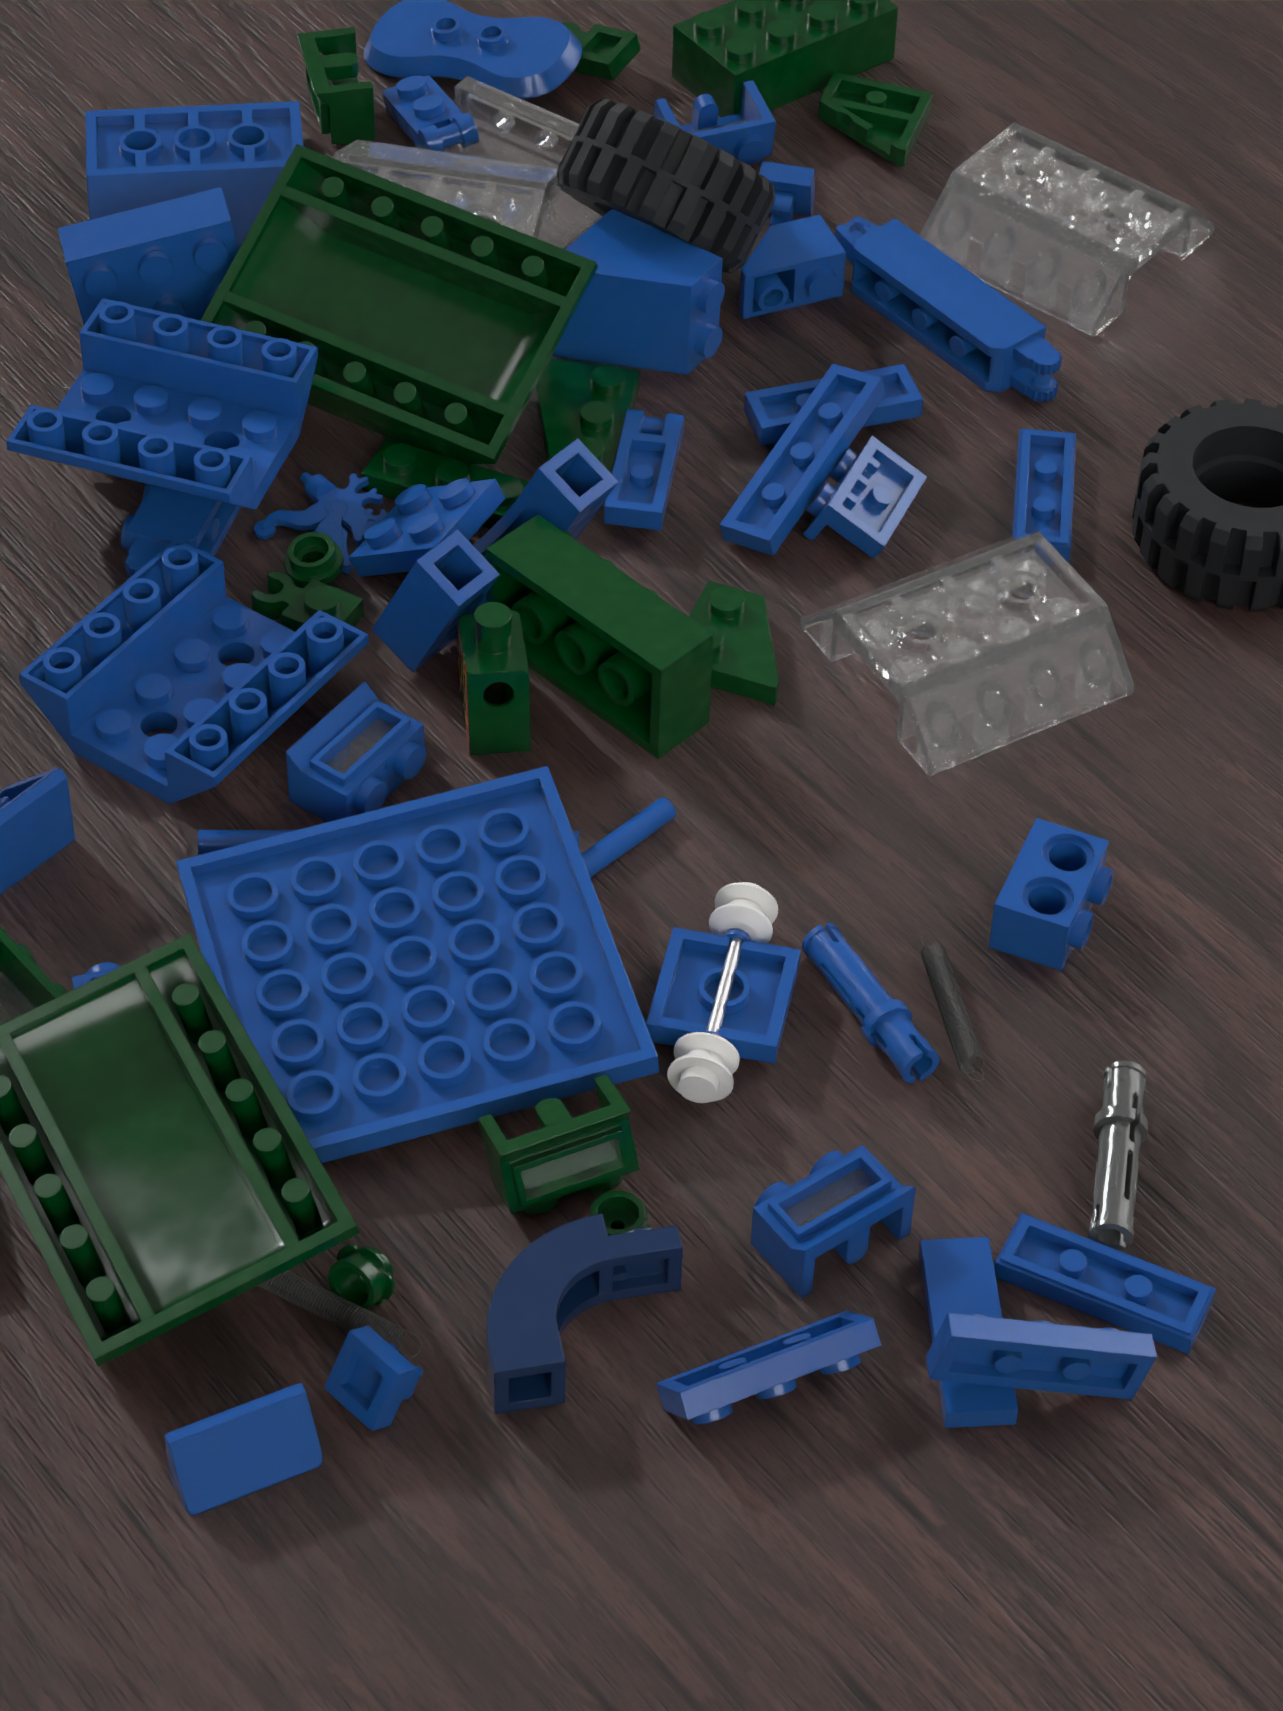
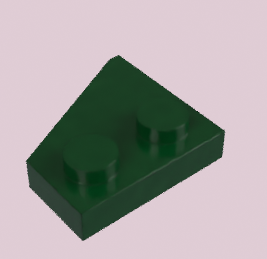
(876, 114)
(741, 641)

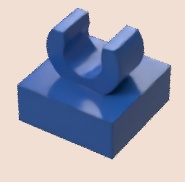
(793, 190)
(371, 1378)

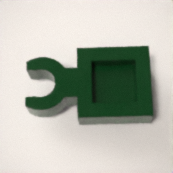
(604, 50)
(298, 605)

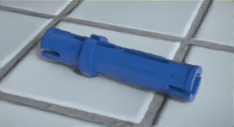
(883, 1019)

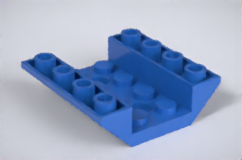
(186, 150)
(177, 402)
(158, 662)

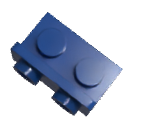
(867, 498)

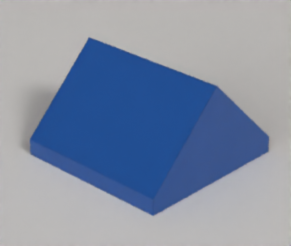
(33, 824)

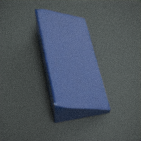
(243, 1450)

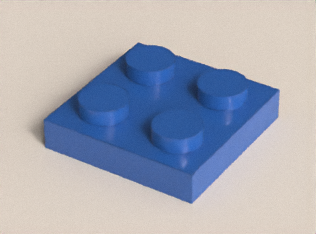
(422, 521)

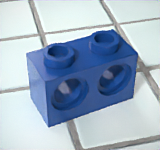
(1050, 895)

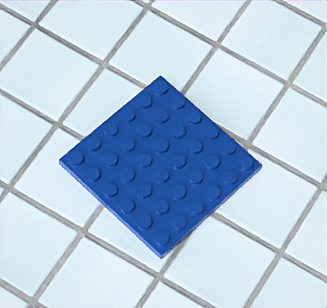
(420, 963)

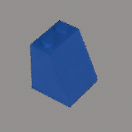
(648, 301)

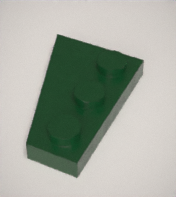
(586, 405)

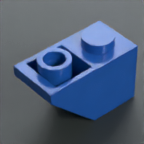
(792, 268)

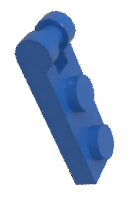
(429, 114)
(644, 470)

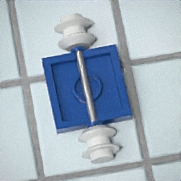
(723, 993)

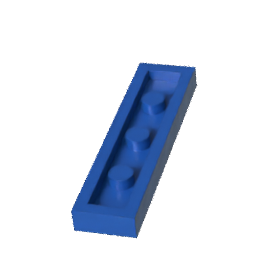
(802, 459)

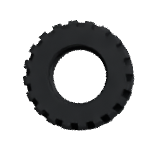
(666, 180)
(1185, 508)

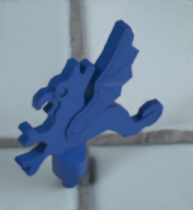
(329, 513)

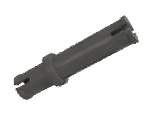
(1119, 1132)

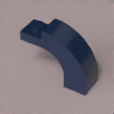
(555, 1283)

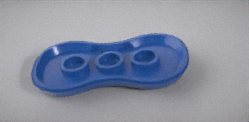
(443, 40)

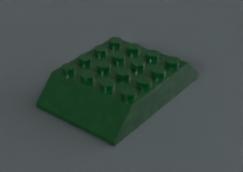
(416, 307)
(155, 1151)

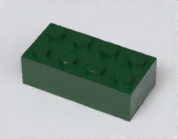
(781, 46)
(604, 636)

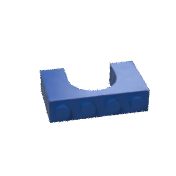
(457, 576)

